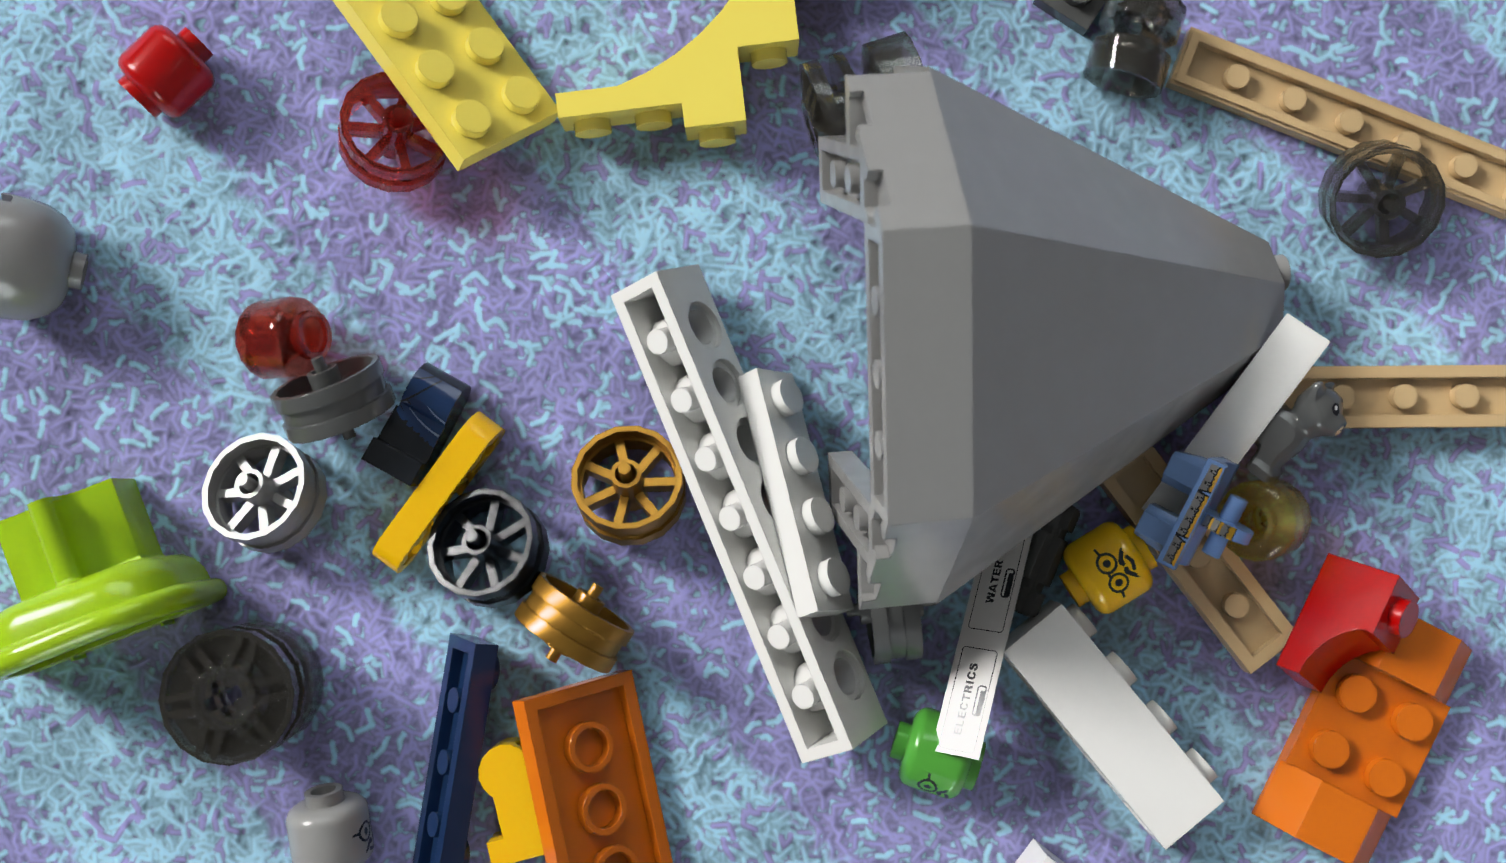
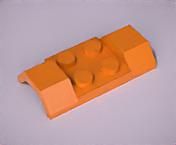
(1363, 744)

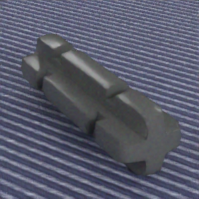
(1043, 560)

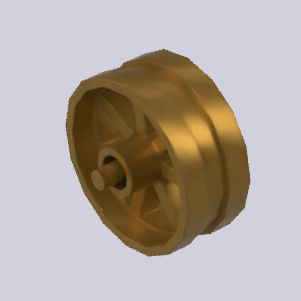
(628, 485)
(574, 622)

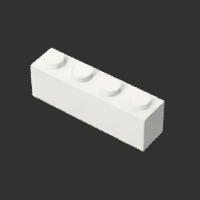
(1110, 723)

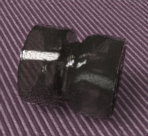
(1133, 47)

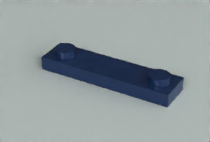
(456, 750)

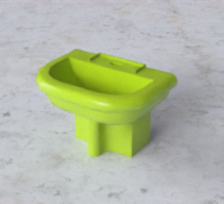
(90, 577)

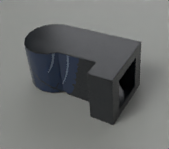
(419, 425)

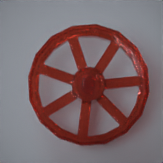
(394, 133)

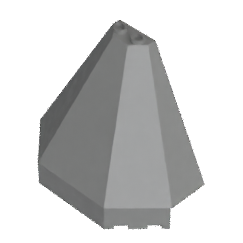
(1020, 325)

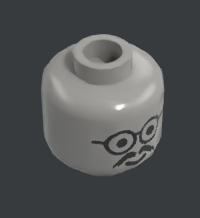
(330, 826)

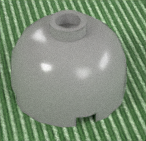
(36, 258)

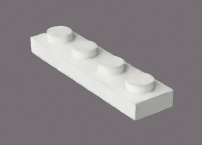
(795, 494)

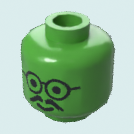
(923, 766)

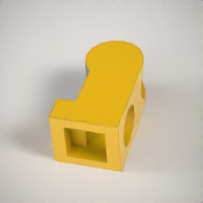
(506, 780)

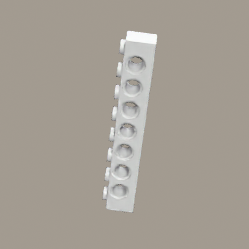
(700, 403)

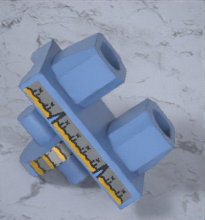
(1181, 534)

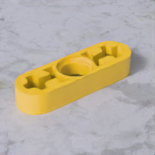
(448, 475)

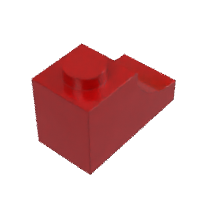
(1345, 616)

